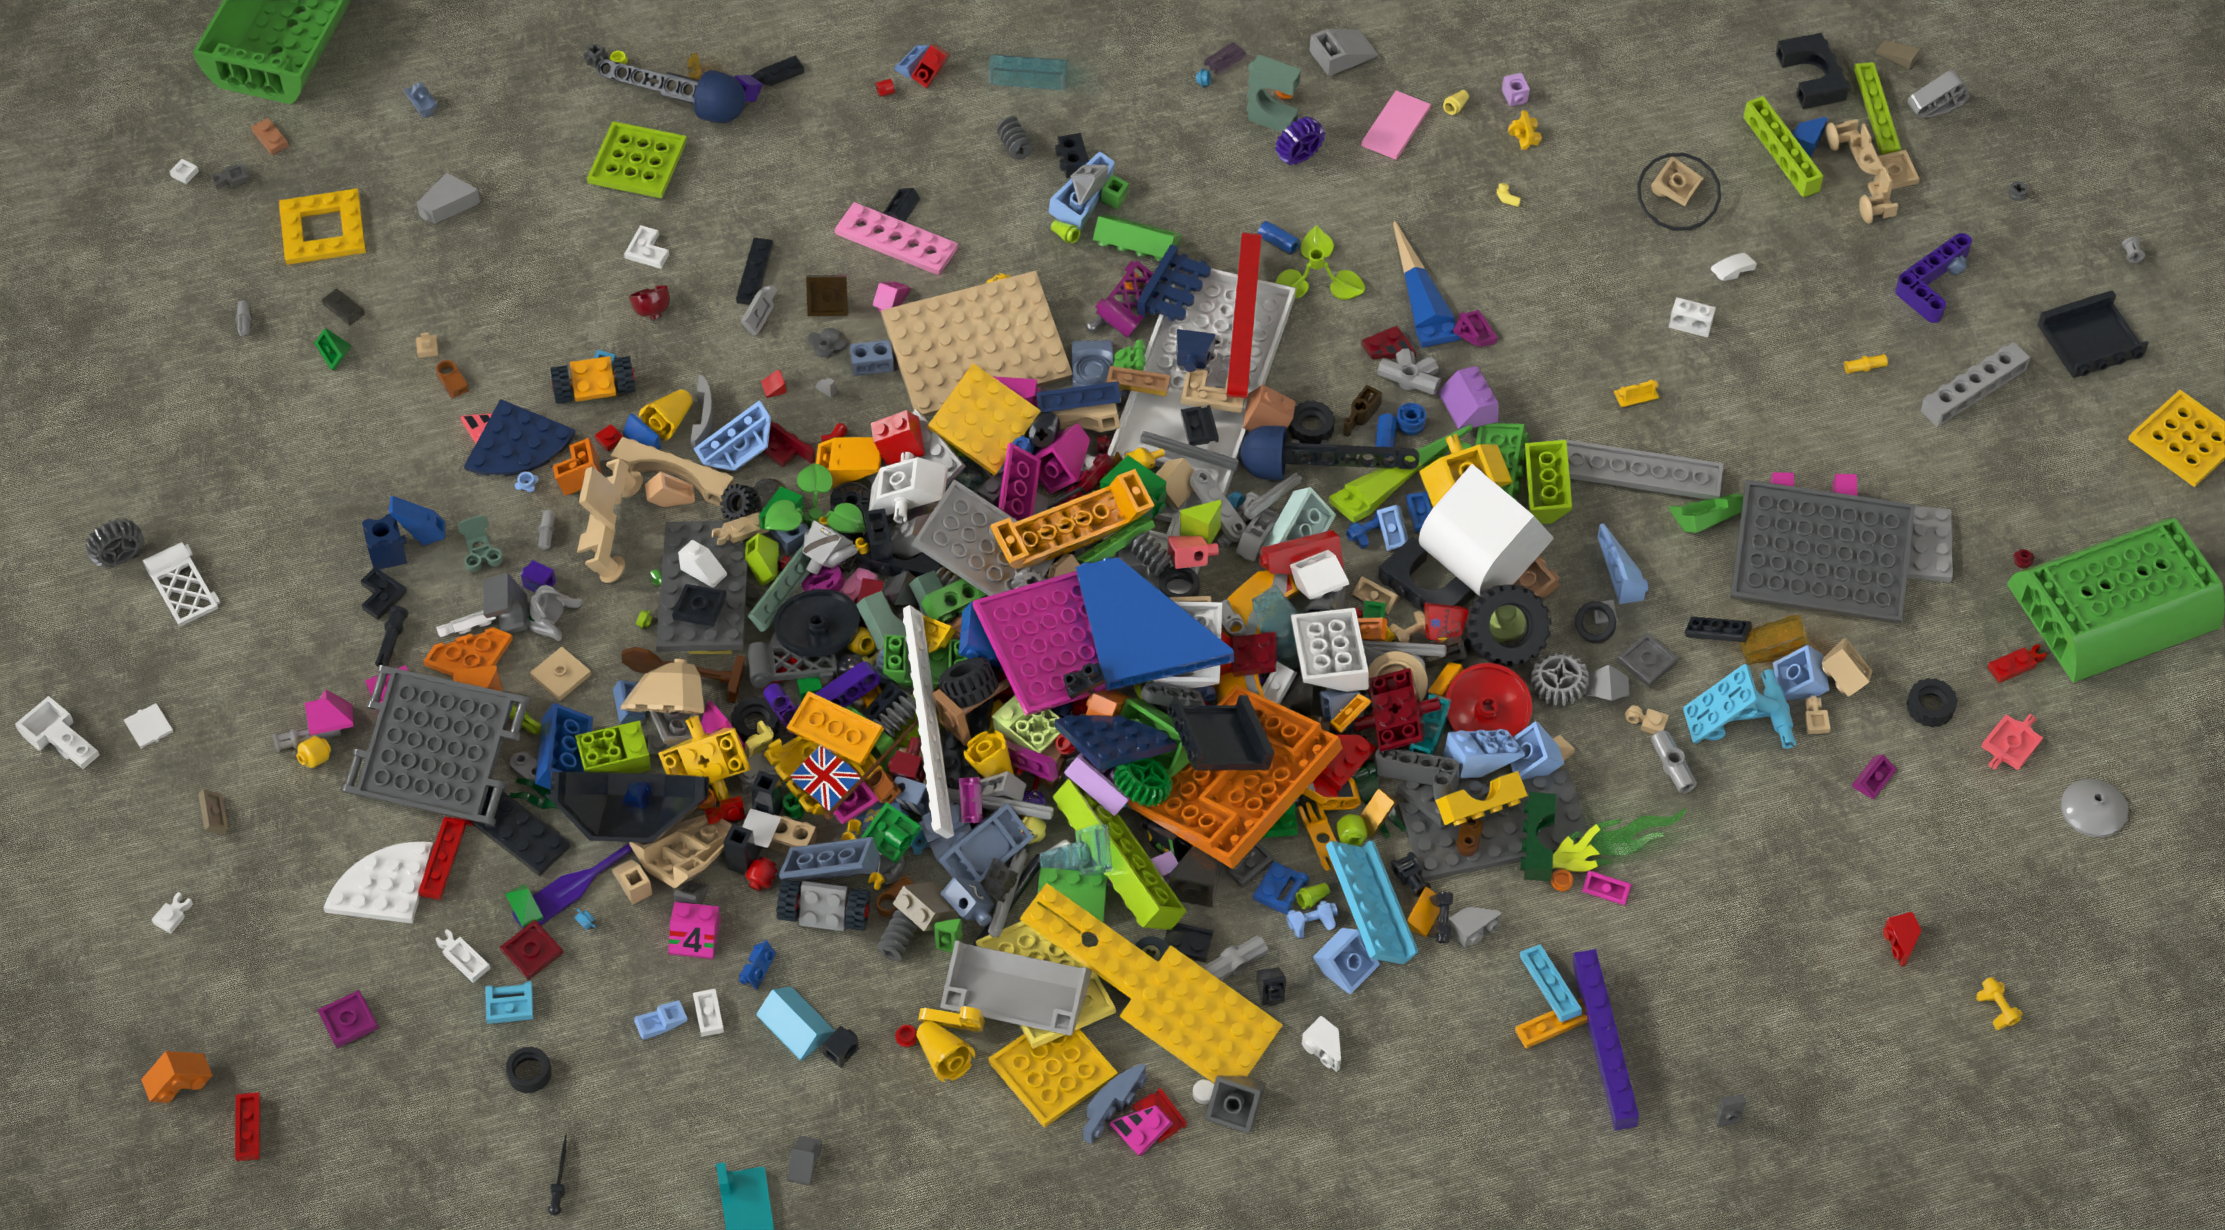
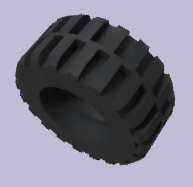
(1536, 618)

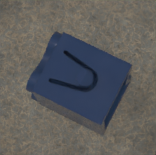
(384, 542)

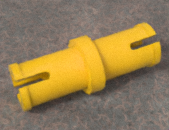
(1865, 363)

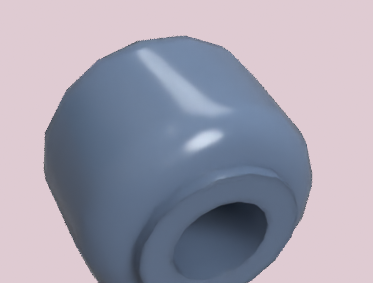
(1958, 265)

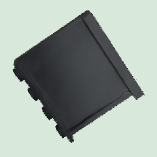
(2090, 335)
(1222, 735)

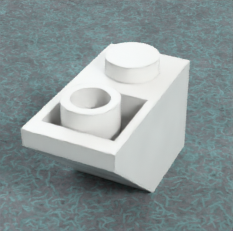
(1324, 1042)

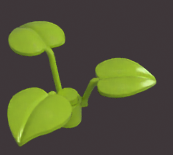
(1317, 247)

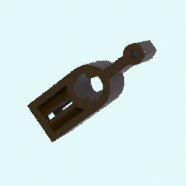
(1362, 408)

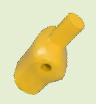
(1146, 457)

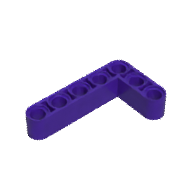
(1913, 282)
(841, 691)

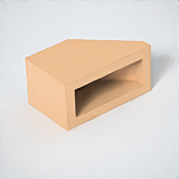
(669, 491)

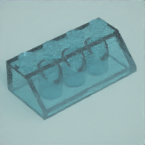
(1028, 71)

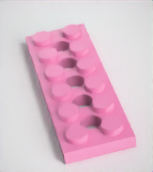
(900, 248)

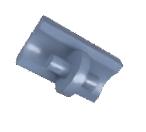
(421, 99)

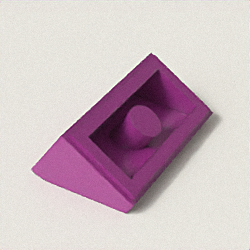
(1874, 776)

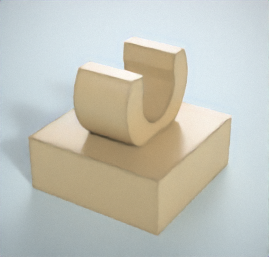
(426, 345)

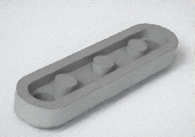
(1209, 491)

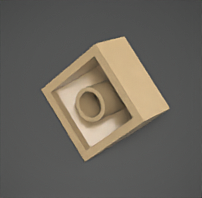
(1846, 668)

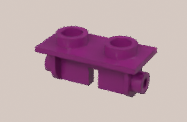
(970, 799)

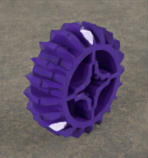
(1300, 140)

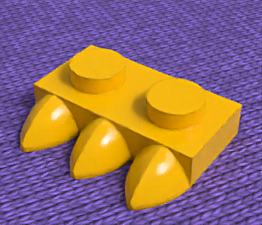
(937, 633)

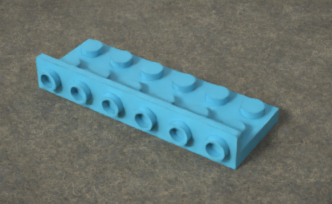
(1373, 902)

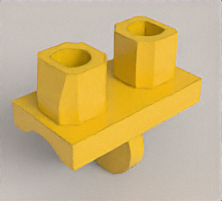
(1523, 130)

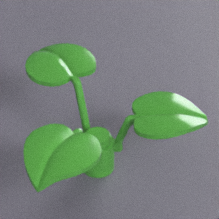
(814, 478)

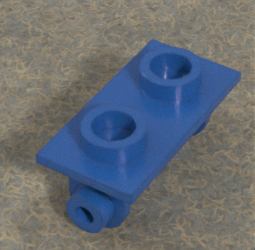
(761, 959)

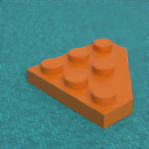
(469, 651)

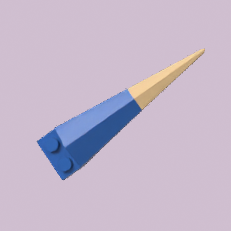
(1430, 313)

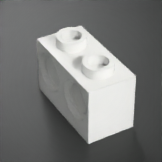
(1692, 317)

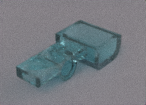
(1089, 853)

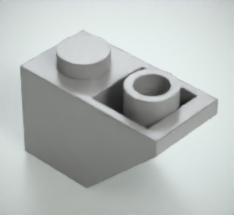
(1473, 923)

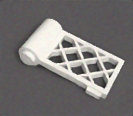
(170, 562)

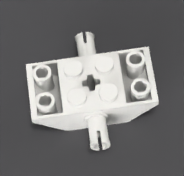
(907, 485)

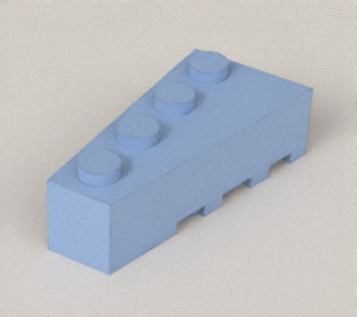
(1065, 204)

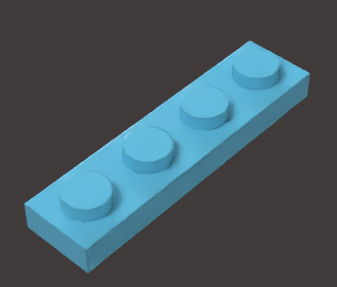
(1550, 983)

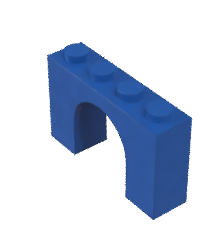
(974, 638)

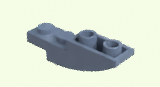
(1113, 1096)

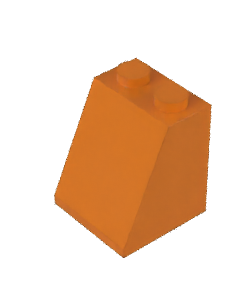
(479, 676)

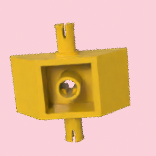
(1446, 471)
(707, 754)

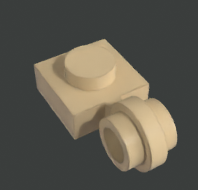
(1815, 718)
(1651, 722)

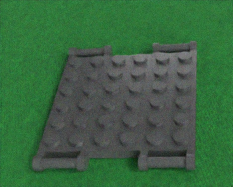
(435, 744)

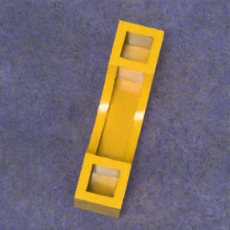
(1460, 805)

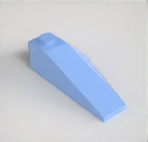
(1623, 572)

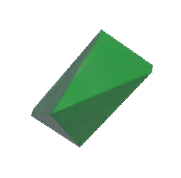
(331, 348)
(524, 905)

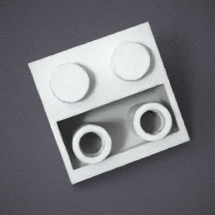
(1319, 575)

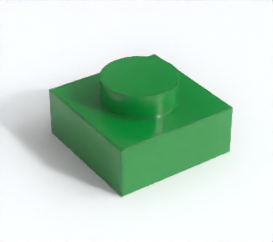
(1374, 609)

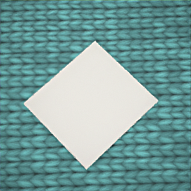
(762, 825)

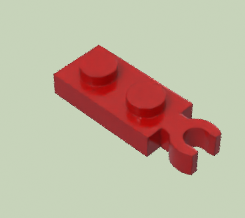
(2015, 663)

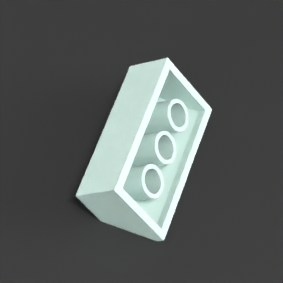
(1301, 517)

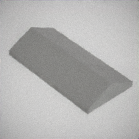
(672, 726)

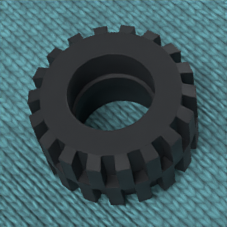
(969, 682)

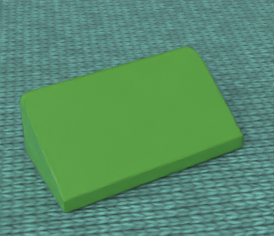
(946, 934)

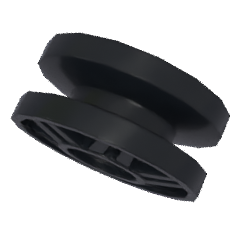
(852, 493)

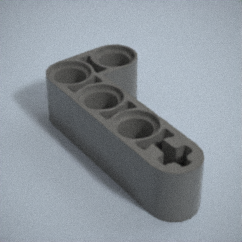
(1420, 768)

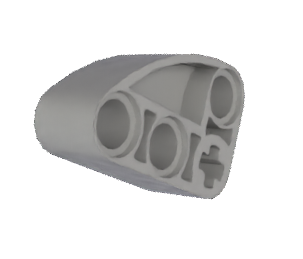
(1939, 96)

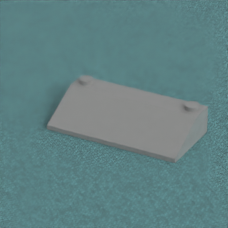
(1016, 988)

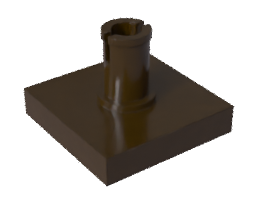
(827, 295)

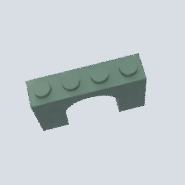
(1261, 106)
(881, 619)

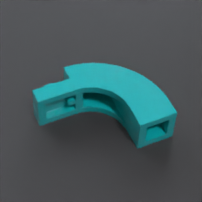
(1434, 726)

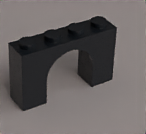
(1815, 51)
(891, 566)
(1397, 575)
(739, 841)

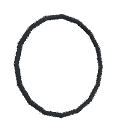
(1678, 155)

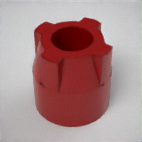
(885, 87)

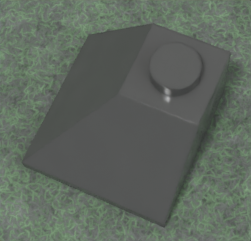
(1235, 1101)

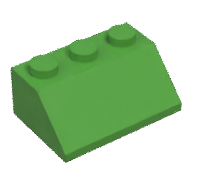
(1085, 891)

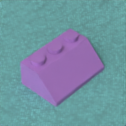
(1469, 399)

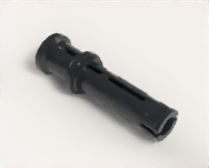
(393, 628)

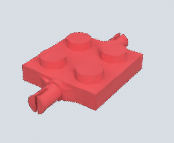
(2012, 742)

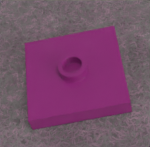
(347, 1019)

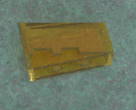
(1774, 640)

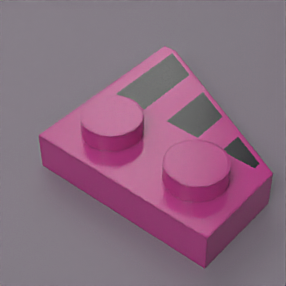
(1142, 1128)

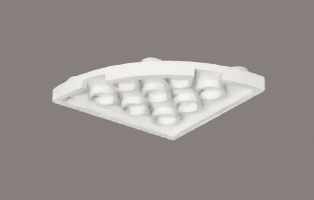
(383, 884)

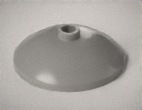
(2093, 816)

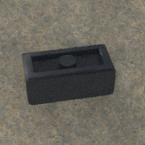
(902, 204)

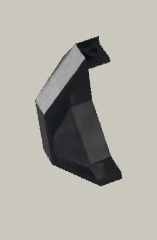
(597, 809)

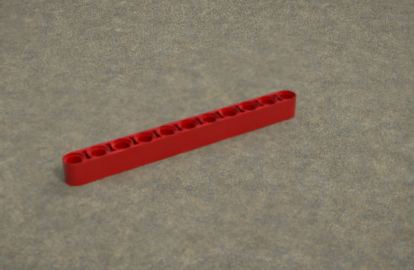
(1244, 316)

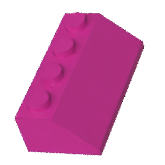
(1019, 483)

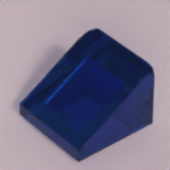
(637, 794)

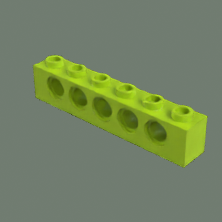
(1783, 146)

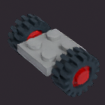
(823, 905)

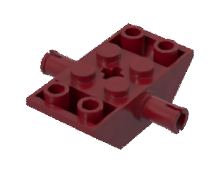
(1397, 710)

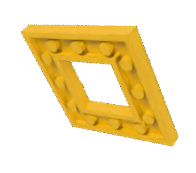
(292, 231)

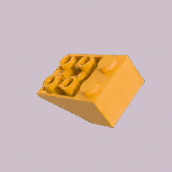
(849, 458)

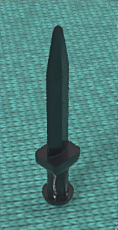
(558, 1189)

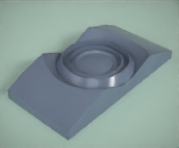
(1091, 362)
(995, 836)

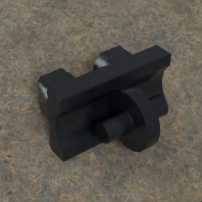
(1084, 680)

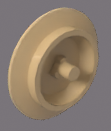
(1396, 661)

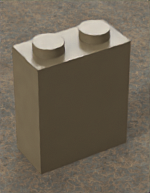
(924, 905)

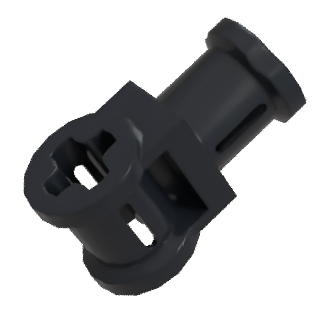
(1410, 872)

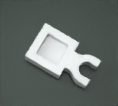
(172, 915)

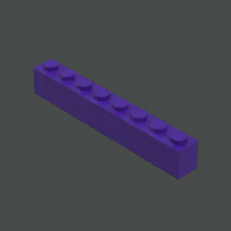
(1605, 1040)

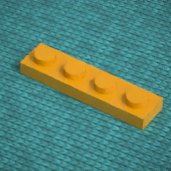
(1547, 1027)

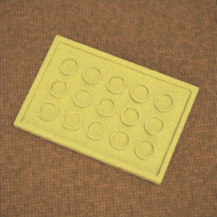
(1025, 941)

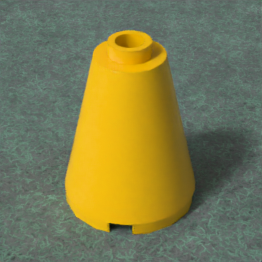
(667, 413)
(989, 754)
(945, 1051)

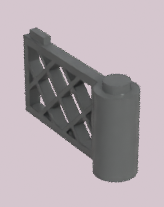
(763, 666)

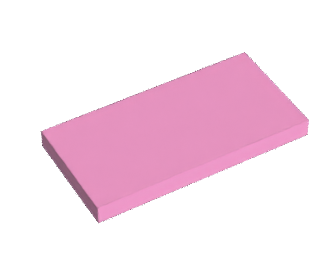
(1396, 125)

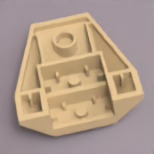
(683, 850)

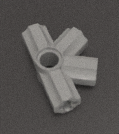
(1411, 374)

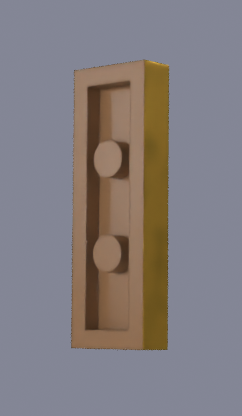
(1139, 380)

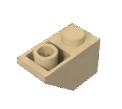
(633, 881)

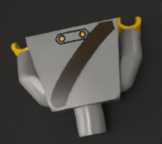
(828, 546)

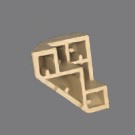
(668, 690)

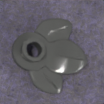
(826, 342)

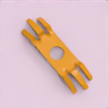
(1315, 828)

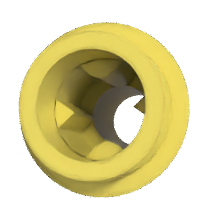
(1455, 102)

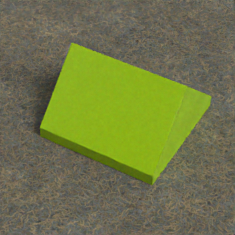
(1201, 520)

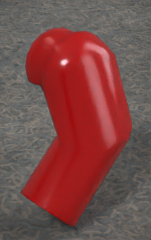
(839, 432)

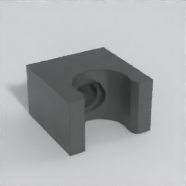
(506, 600)

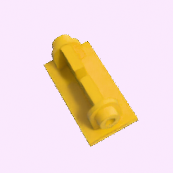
(1637, 393)

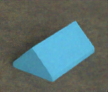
(794, 1021)

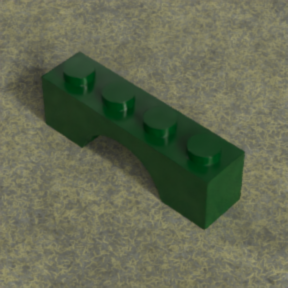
(1538, 858)

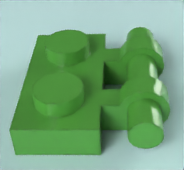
(1130, 357)

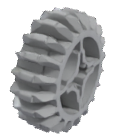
(1548, 672)

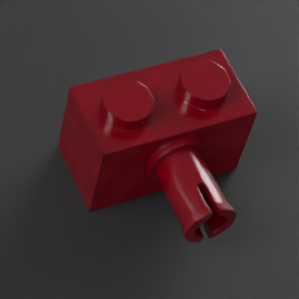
(908, 764)

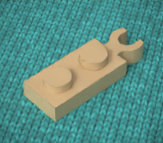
(738, 529)

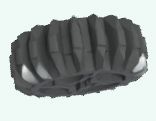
(114, 543)

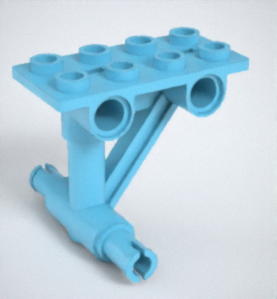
(1736, 700)

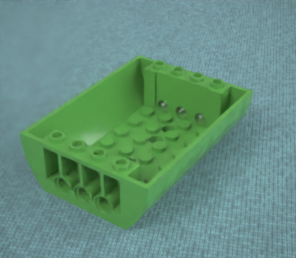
(246, 34)
(2138, 613)

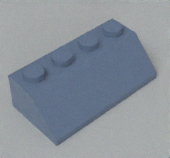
(831, 860)

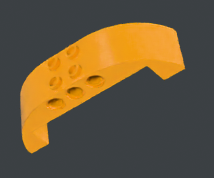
(1073, 523)

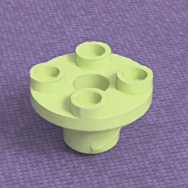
(1507, 623)

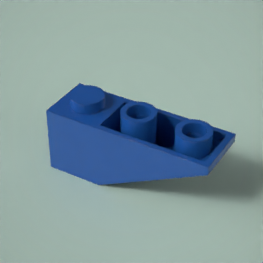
(418, 520)

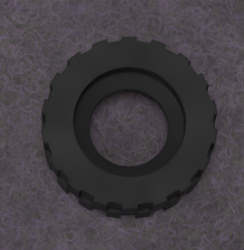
(1312, 409)
(1938, 689)
(751, 706)

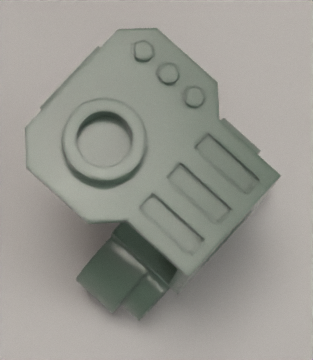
(475, 532)

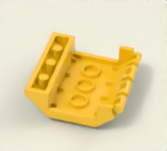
(791, 757)

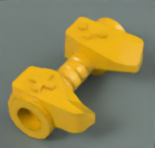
(1994, 991)

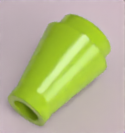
(1068, 232)
(1311, 895)

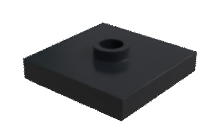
(699, 605)

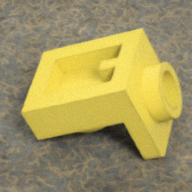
(760, 742)

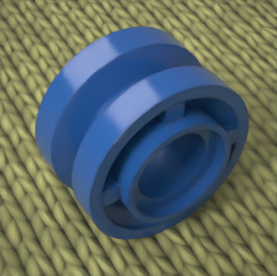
(1411, 419)

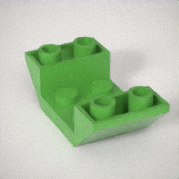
(898, 667)

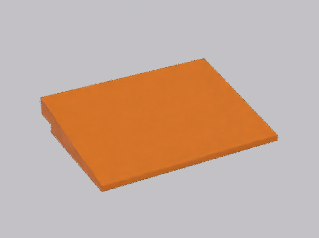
(1235, 808)

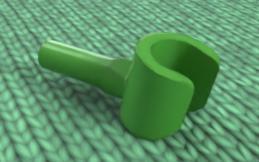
(656, 577)

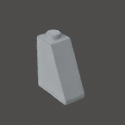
(447, 199)

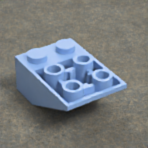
(1481, 751)

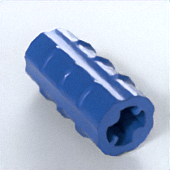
(1279, 237)
(1386, 431)

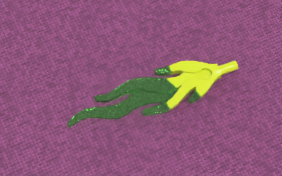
(1602, 842)

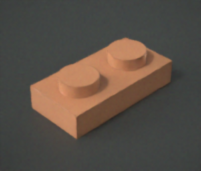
(269, 136)

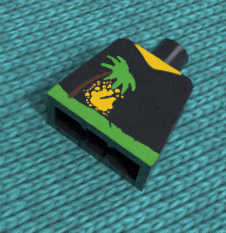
(1166, 841)

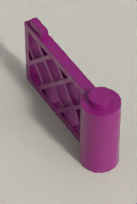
(1119, 313)

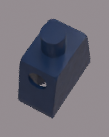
(1194, 349)

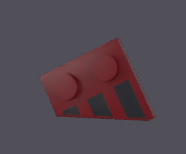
(1386, 344)

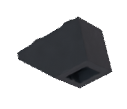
(1271, 986)

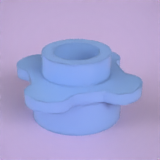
(522, 483)

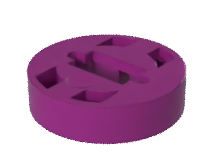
(834, 579)

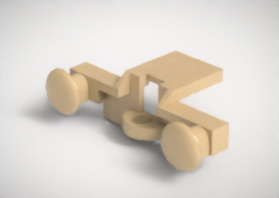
(1890, 169)
(599, 497)

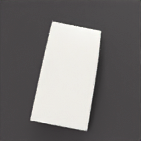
(1732, 266)

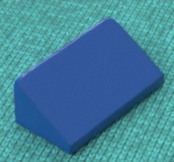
(640, 432)

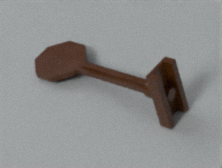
(645, 661)

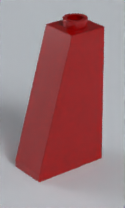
(1280, 556)

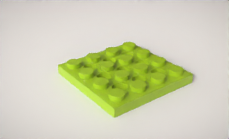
(637, 136)

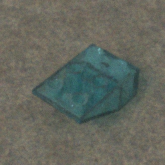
(1274, 615)

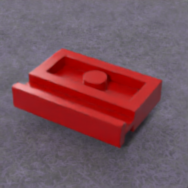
(1162, 1101)

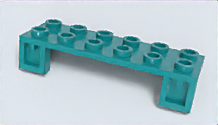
(745, 1198)

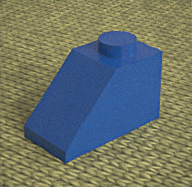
(1809, 134)

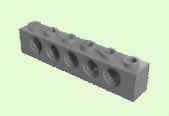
(1975, 384)

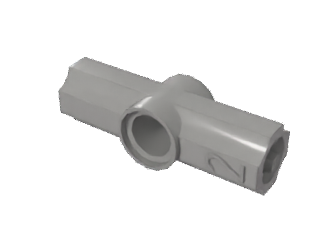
(1669, 752)
(1237, 959)

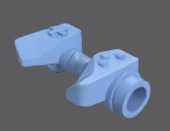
(1325, 911)

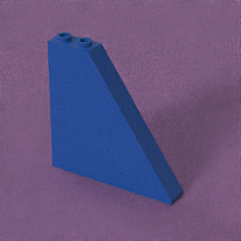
(1140, 629)

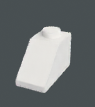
(701, 564)

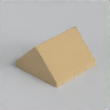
(1177, 475)

